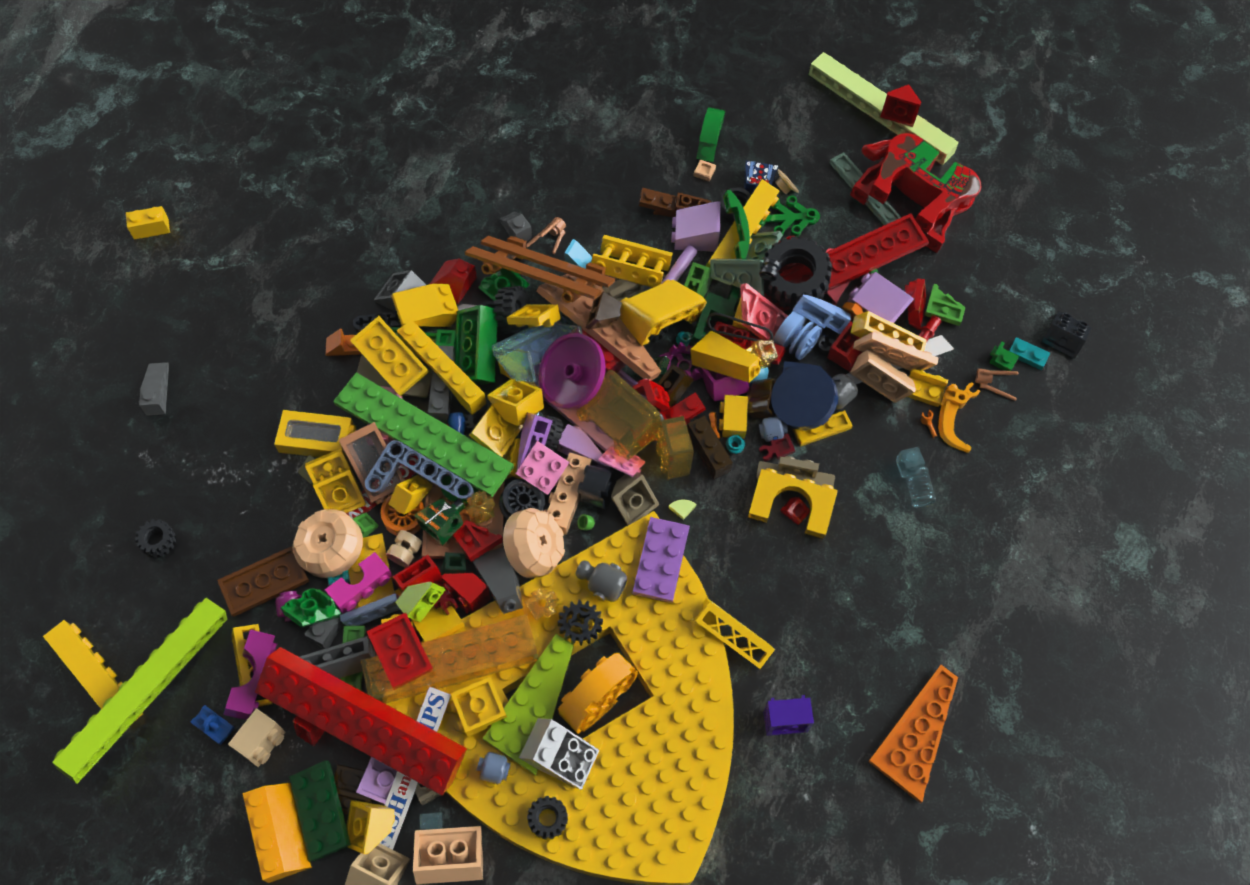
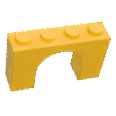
(819, 498)

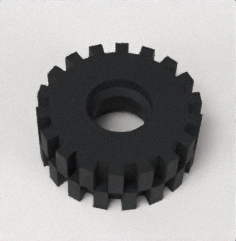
(509, 301)

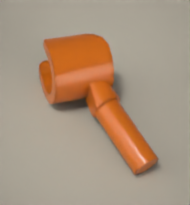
(928, 421)

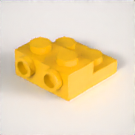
(535, 315)
(477, 706)

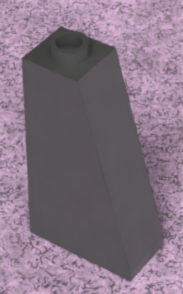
(500, 578)

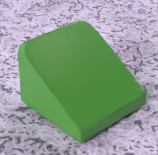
(366, 524)

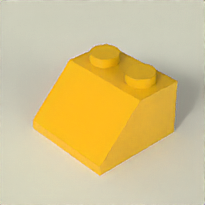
(515, 400)

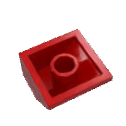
(458, 275)

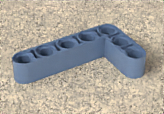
(420, 468)

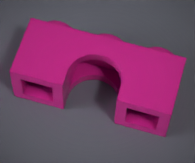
(347, 595)

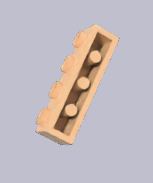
(566, 496)

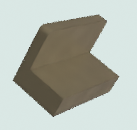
(623, 289)

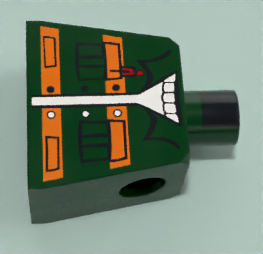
(441, 519)

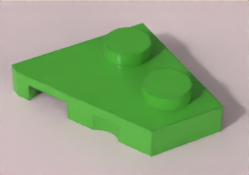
(944, 307)

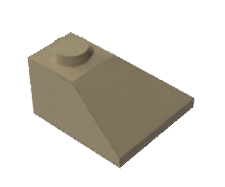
(633, 497)

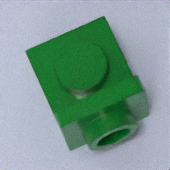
(1003, 358)

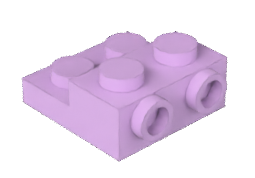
(377, 781)

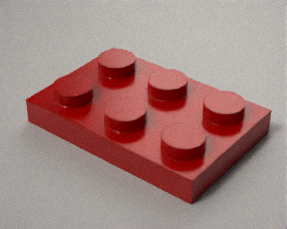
(399, 651)

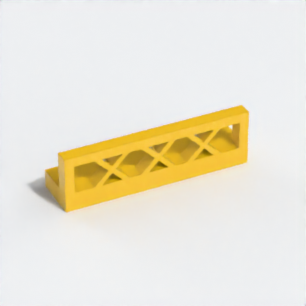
(739, 627)
(241, 662)

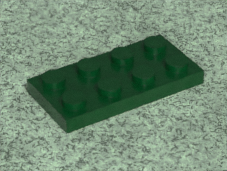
(319, 811)

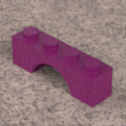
(242, 699)

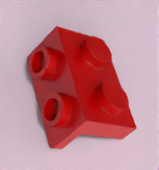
(654, 392)

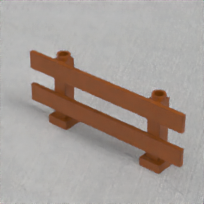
(516, 248)

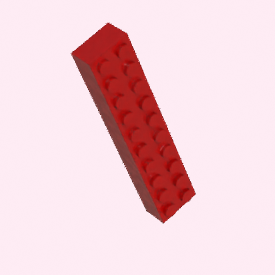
(360, 720)

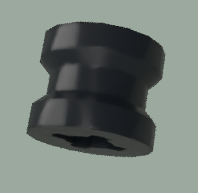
(770, 270)

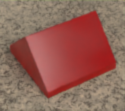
(901, 106)

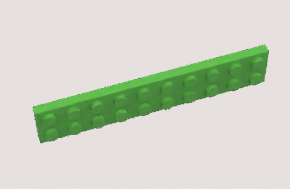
(424, 434)

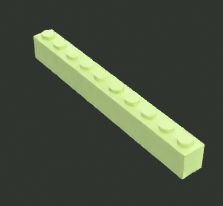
(871, 101)

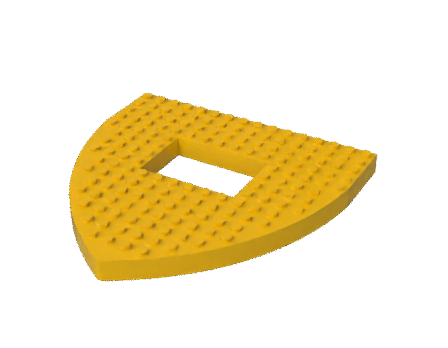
(657, 767)

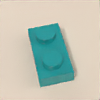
(1029, 353)

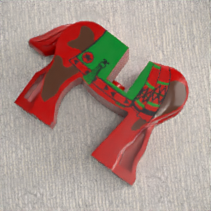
(908, 166)

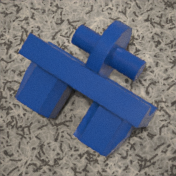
(212, 725)

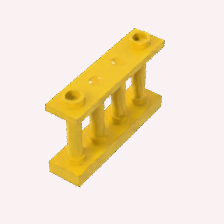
(635, 253)

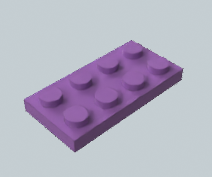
(661, 560)

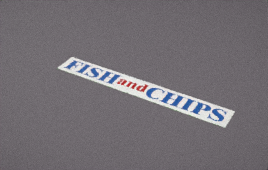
(403, 786)

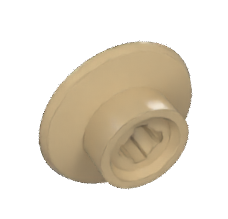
(785, 183)

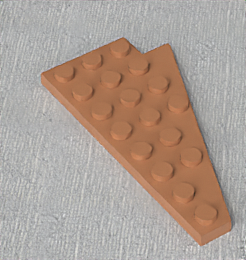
(613, 337)

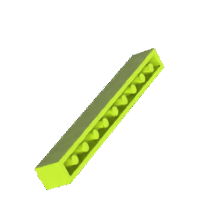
(140, 691)

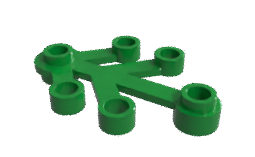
(790, 217)

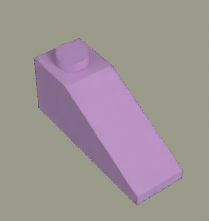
(577, 442)

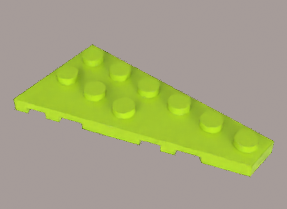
(532, 700)

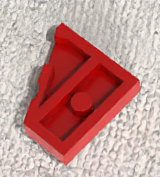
(476, 540)

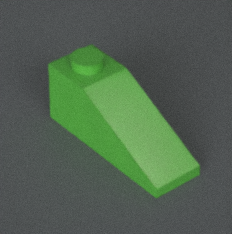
(699, 279)

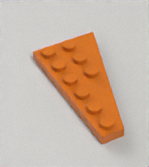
(913, 742)

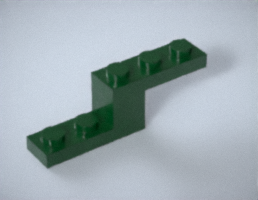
(719, 305)

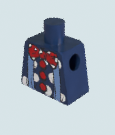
(755, 172)

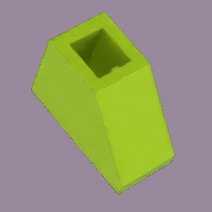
(419, 599)

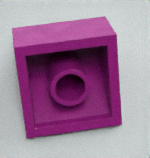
(721, 385)

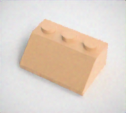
(882, 376)
(448, 855)

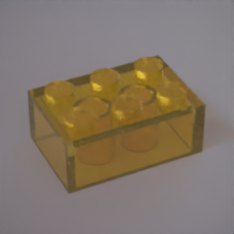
(674, 447)

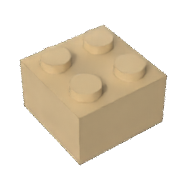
(257, 738)

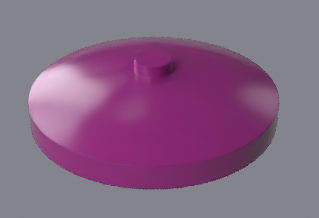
(571, 371)

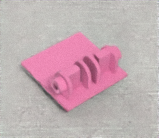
(626, 466)
(542, 468)

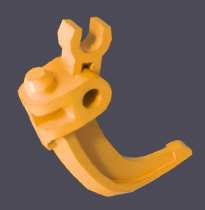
(952, 401)

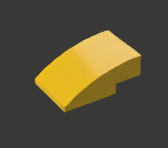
(335, 482)

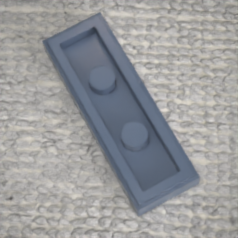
(370, 611)

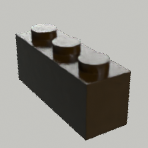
(709, 447)

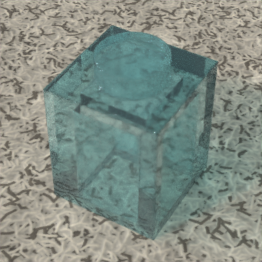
(909, 459)

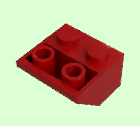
(842, 349)
(419, 572)
(467, 590)

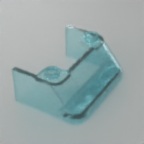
(526, 349)

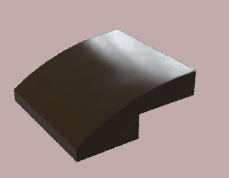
(347, 781)

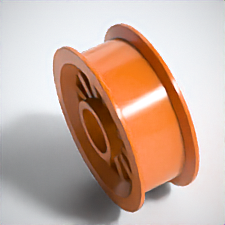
(392, 519)

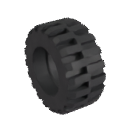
(800, 252)

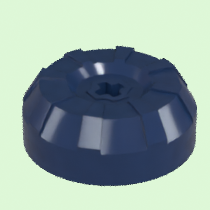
(804, 397)

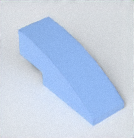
(822, 313)

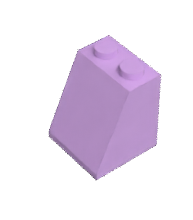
(697, 227)
(880, 297)

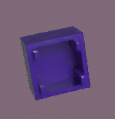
(788, 716)

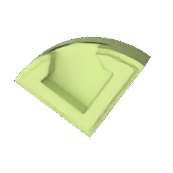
(682, 508)

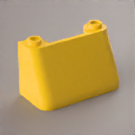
(659, 308)

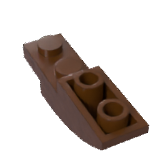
(667, 204)

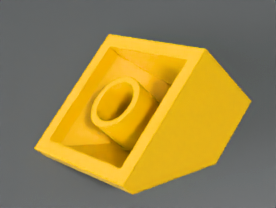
(368, 825)

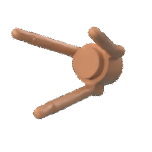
(555, 228)
(985, 376)

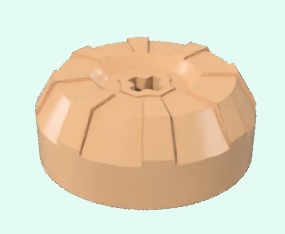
(533, 542)
(327, 543)

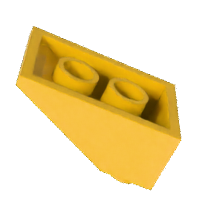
(426, 305)

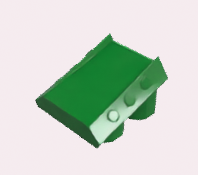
(501, 279)
(311, 608)

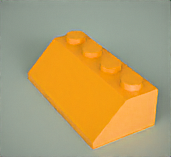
(276, 831)

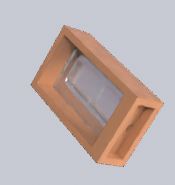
(363, 451)

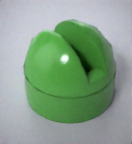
(585, 522)

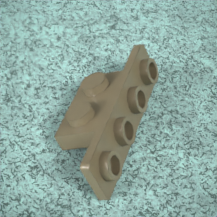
(800, 469)

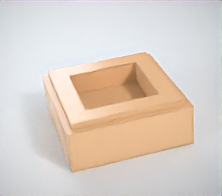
(704, 170)

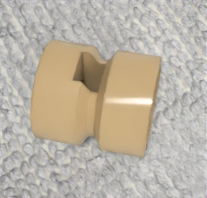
(400, 554)

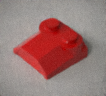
(917, 306)

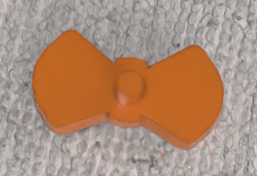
(713, 419)

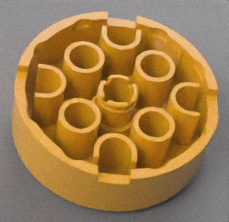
(597, 692)

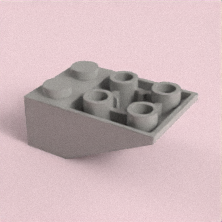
(559, 753)

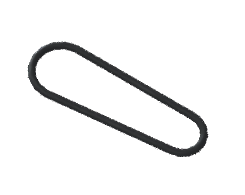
(739, 320)

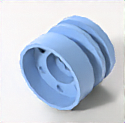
(797, 335)

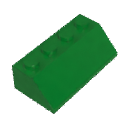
(474, 341)

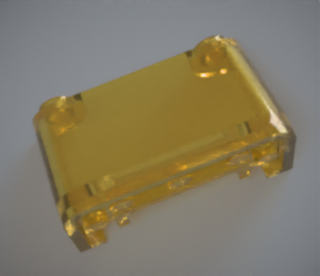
(622, 415)

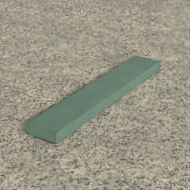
(851, 175)

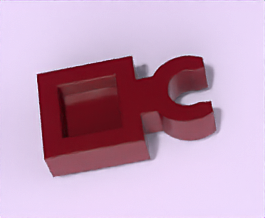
(780, 447)
(445, 601)

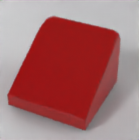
(795, 510)

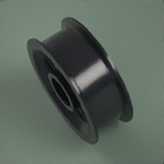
(516, 490)

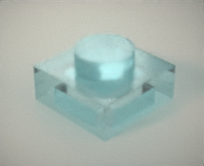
(431, 821)

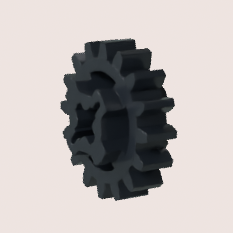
(575, 629)

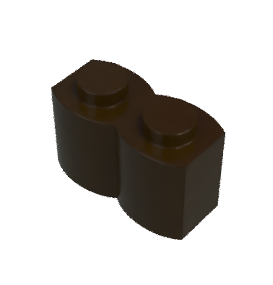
(760, 401)

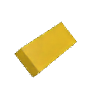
(836, 424)

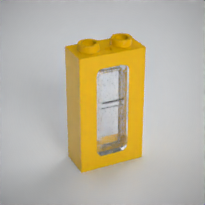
(311, 433)

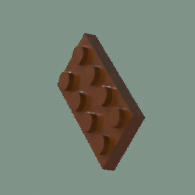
(262, 581)

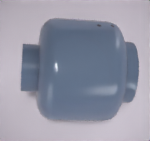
(772, 429)
(493, 768)

